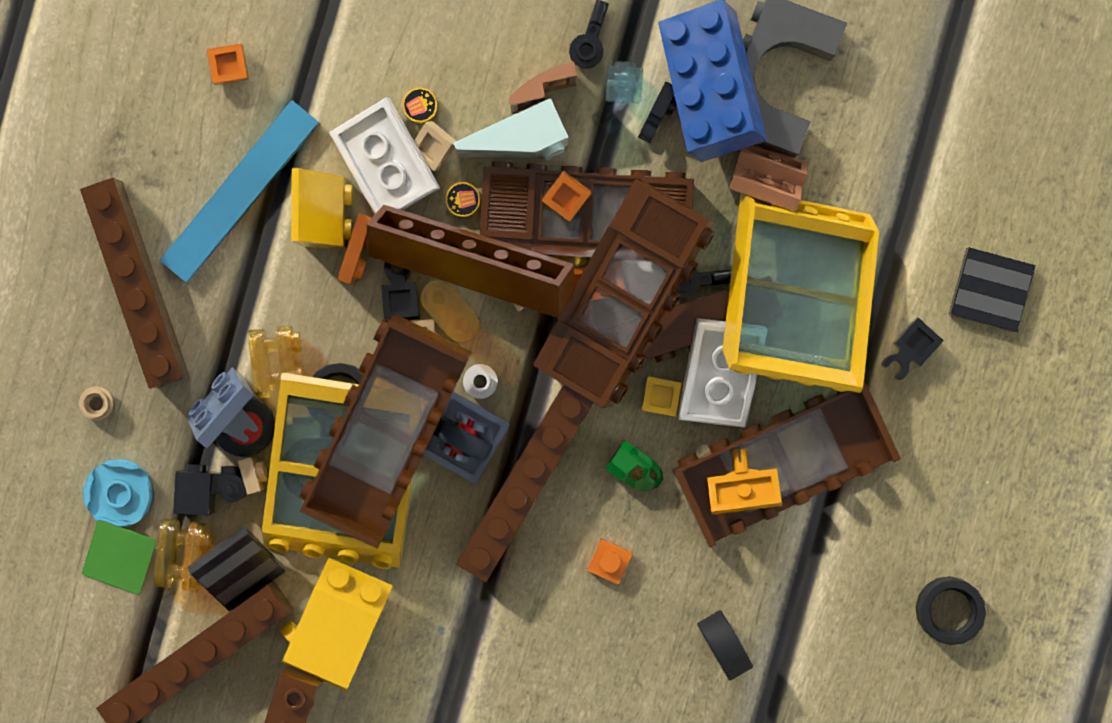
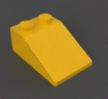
(320, 209)
(337, 624)

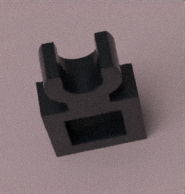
(664, 105)
(399, 296)
(914, 345)

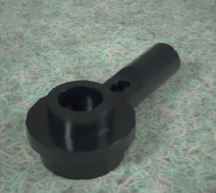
(586, 48)
(691, 287)

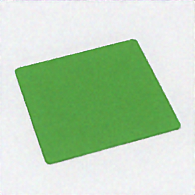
(118, 557)

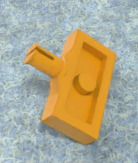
(744, 488)

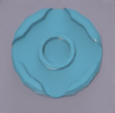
(119, 492)

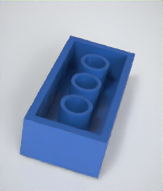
(712, 81)

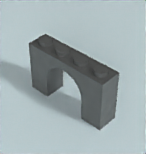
(795, 26)

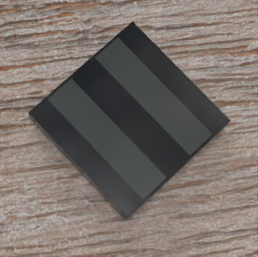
(992, 289)
(236, 569)

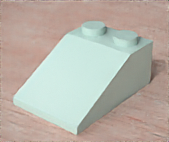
(525, 135)

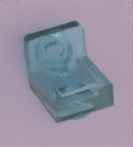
(624, 83)

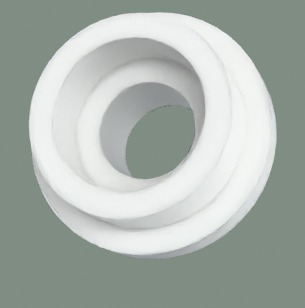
(468, 381)

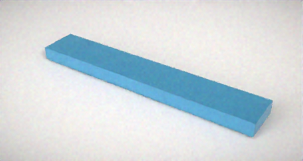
(239, 191)

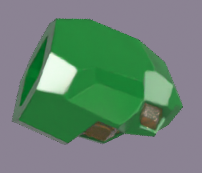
(635, 468)

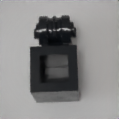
(198, 488)

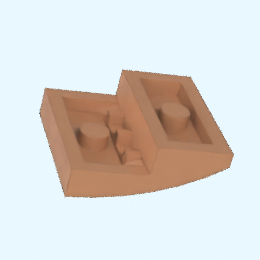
(533, 90)
(769, 176)

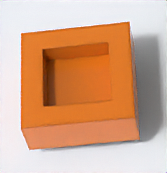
(228, 64)
(566, 196)
(609, 561)

